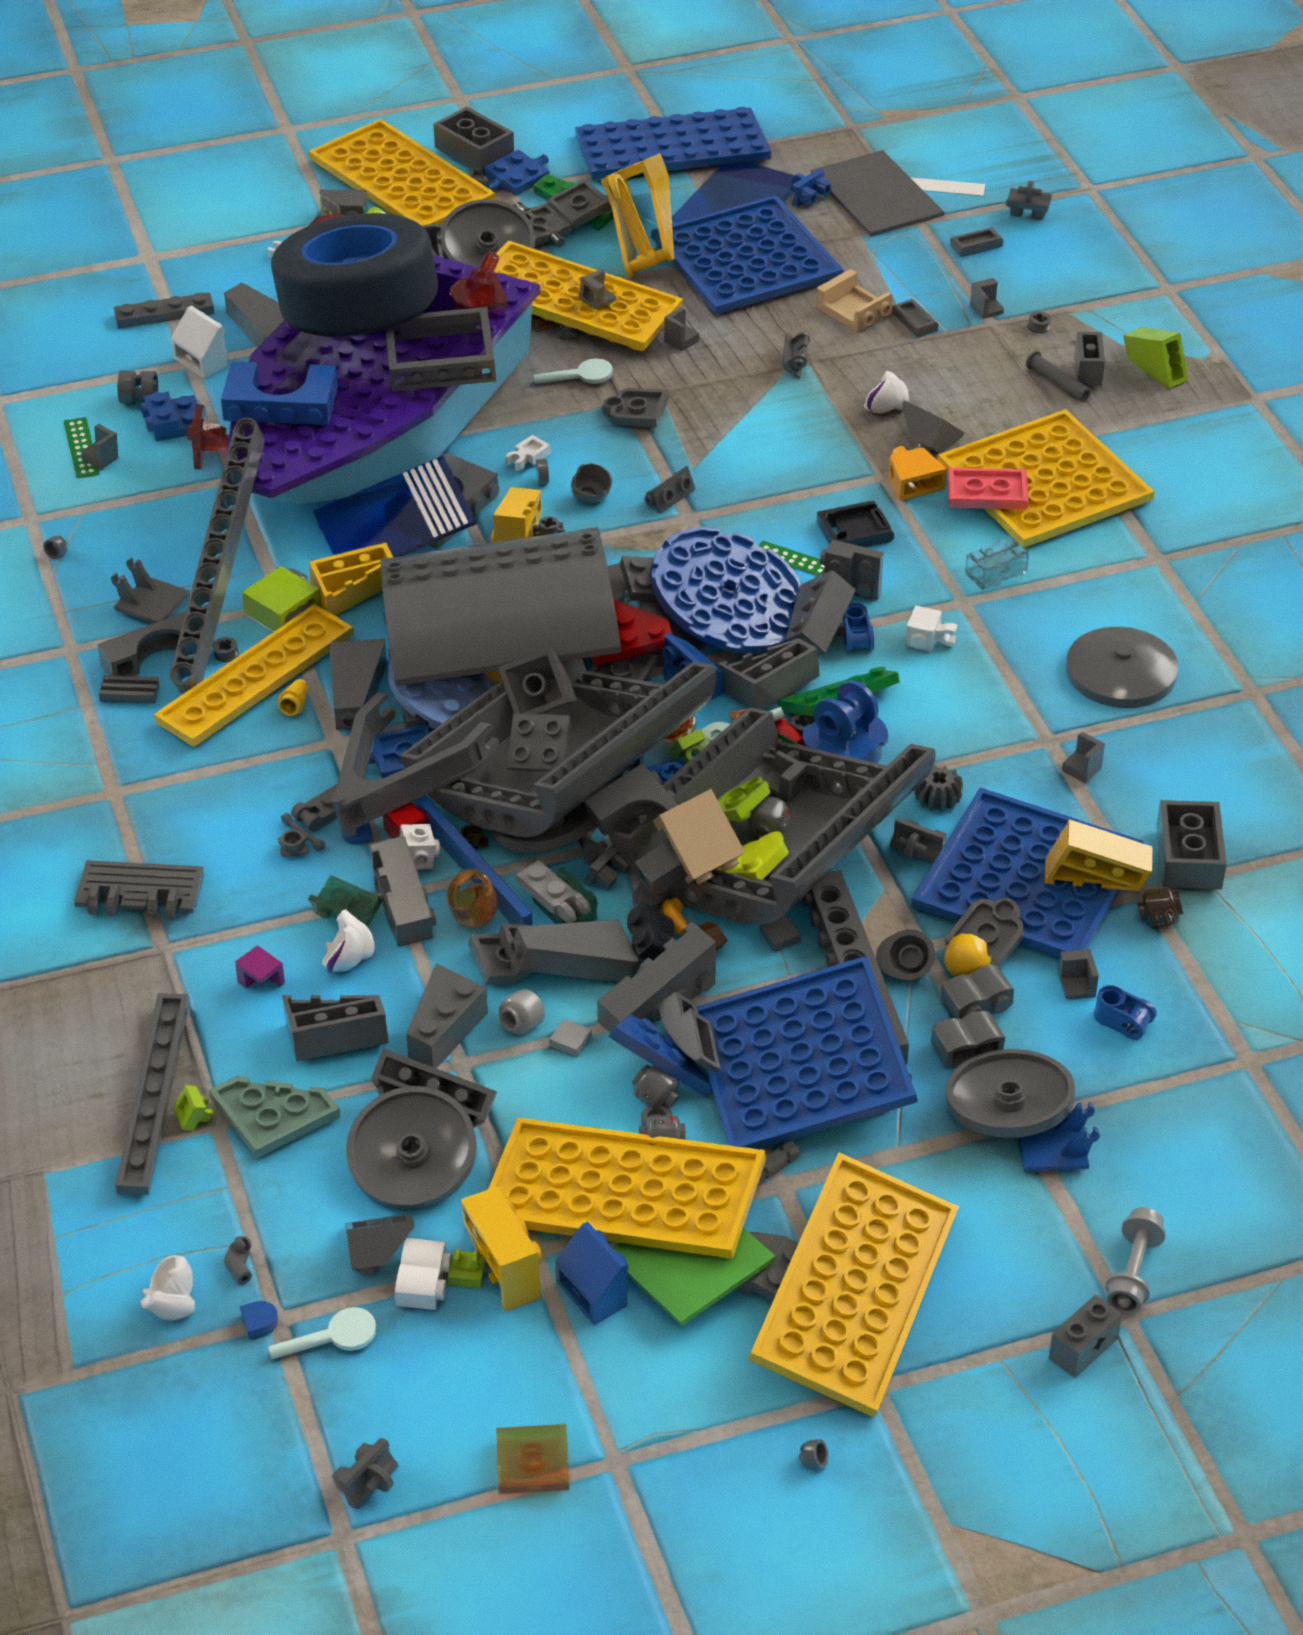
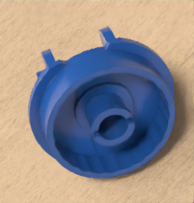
(848, 724)

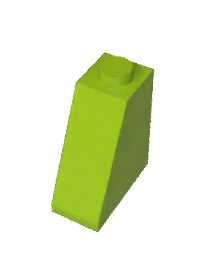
(1158, 354)

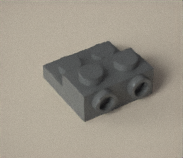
(856, 565)

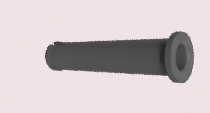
(1058, 376)

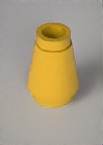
(293, 698)

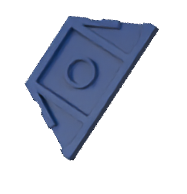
(661, 1051)

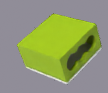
(278, 598)

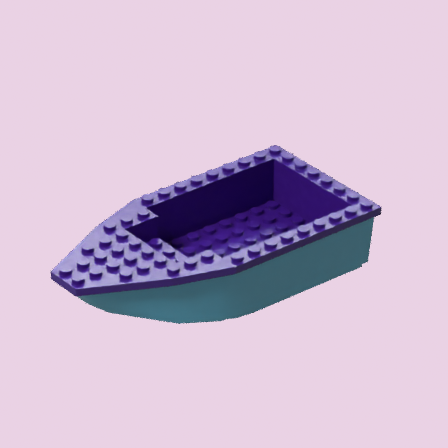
(371, 427)

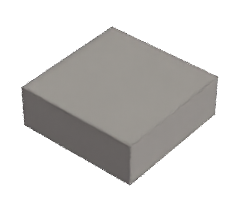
(570, 1037)

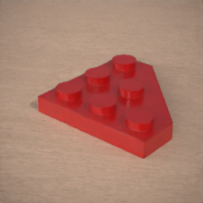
(638, 633)

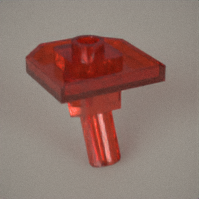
(481, 288)
(205, 436)

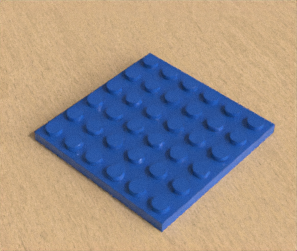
(748, 254)
(1002, 854)
(805, 1056)

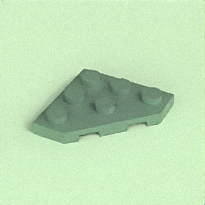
(272, 1112)

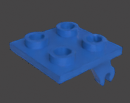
(1063, 1145)

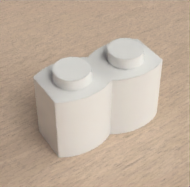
(421, 1274)

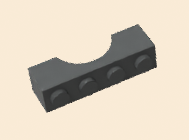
(126, 652)

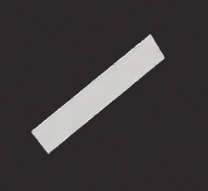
(950, 186)

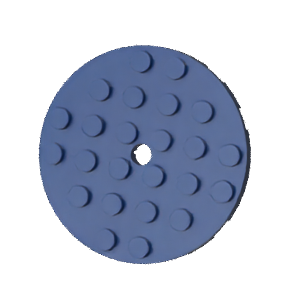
(690, 582)

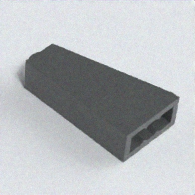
(252, 312)
(355, 676)
(576, 950)

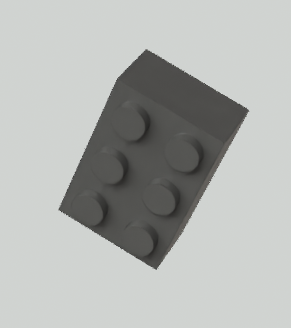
(472, 138)
(1191, 844)

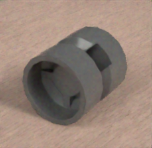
(129, 383)

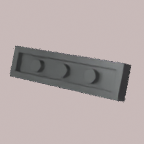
(161, 310)

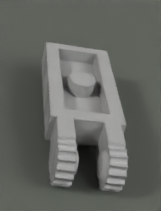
(552, 892)

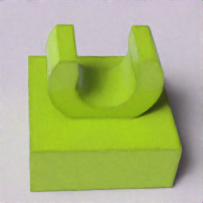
(688, 745)
(191, 1108)
(466, 1269)

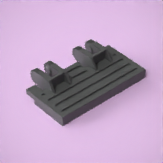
(139, 887)

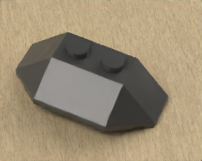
(398, 1071)

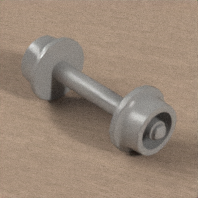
(1127, 1290)

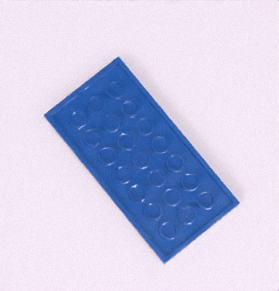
(682, 140)

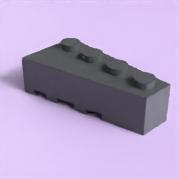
(683, 967)

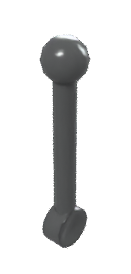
(287, 820)

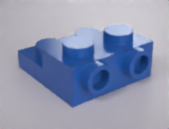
(168, 416)

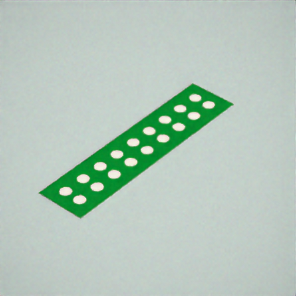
(79, 439)
(795, 559)

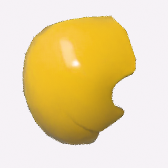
(965, 954)

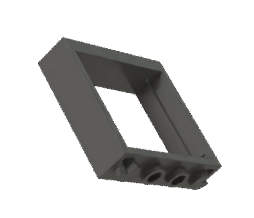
(448, 370)

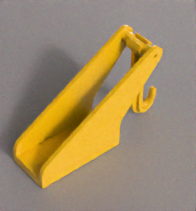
(627, 221)

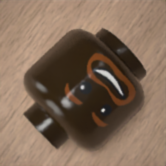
(1160, 906)

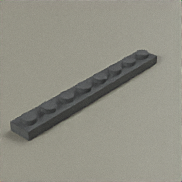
(152, 1095)

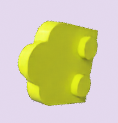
(760, 857)

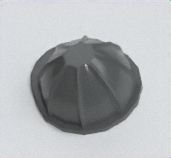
(906, 955)

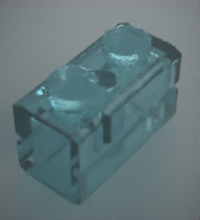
(997, 563)

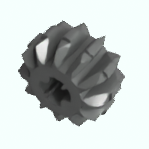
(940, 789)

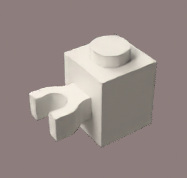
(926, 628)

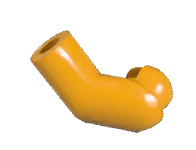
(673, 909)

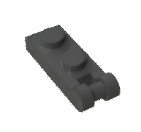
(317, 811)

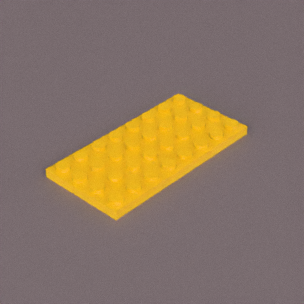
(398, 173)
(630, 320)
(633, 1192)
(854, 1285)

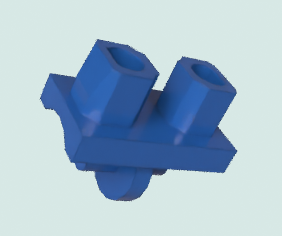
(807, 187)

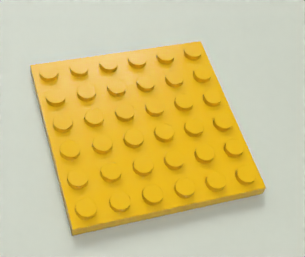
(1067, 471)

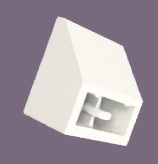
(199, 343)

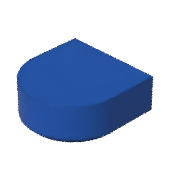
(363, 835)
(259, 1318)

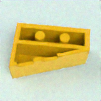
(348, 577)
(1098, 857)

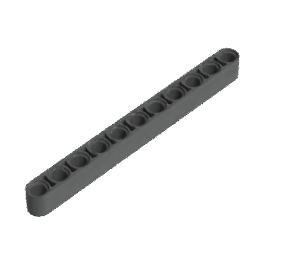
(220, 566)

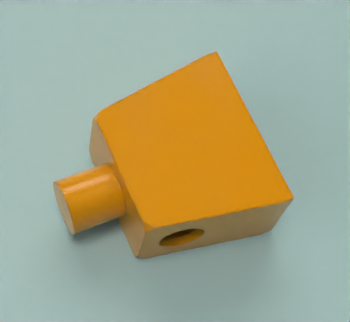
(915, 473)

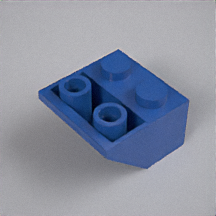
(680, 654)
(593, 1274)

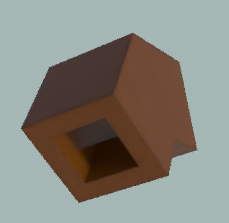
(715, 933)

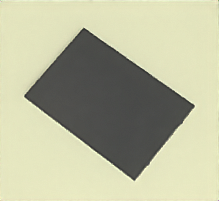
(879, 193)

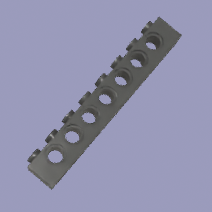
(845, 938)

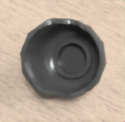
(591, 483)

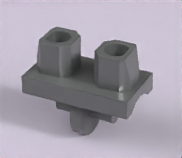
(1030, 199)
(917, 840)
(602, 861)
(369, 1473)

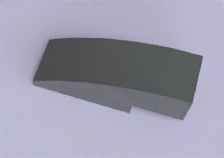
(689, 1030)

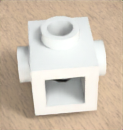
(421, 844)

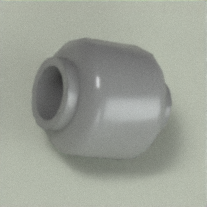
(521, 1012)

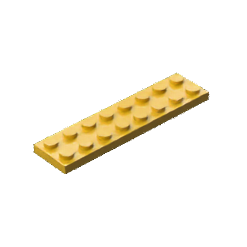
(253, 675)

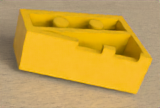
(517, 514)
(504, 1245)

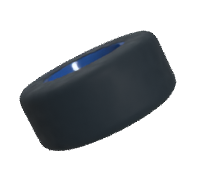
(354, 274)

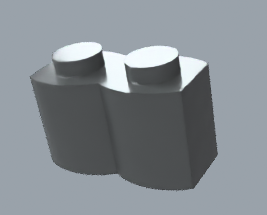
(979, 991)
(967, 1037)

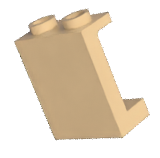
(850, 303)
(701, 836)

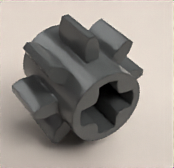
(547, 526)

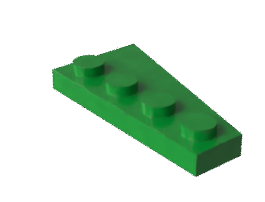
(550, 186)
(805, 702)

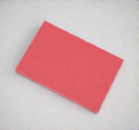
(987, 488)

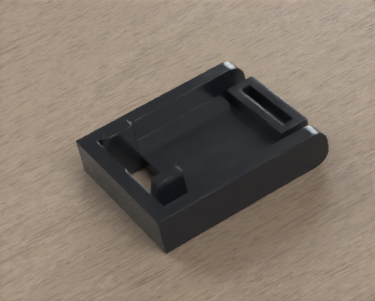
(856, 524)

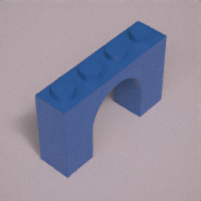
(307, 405)

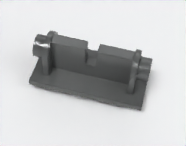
(795, 353)
(671, 490)

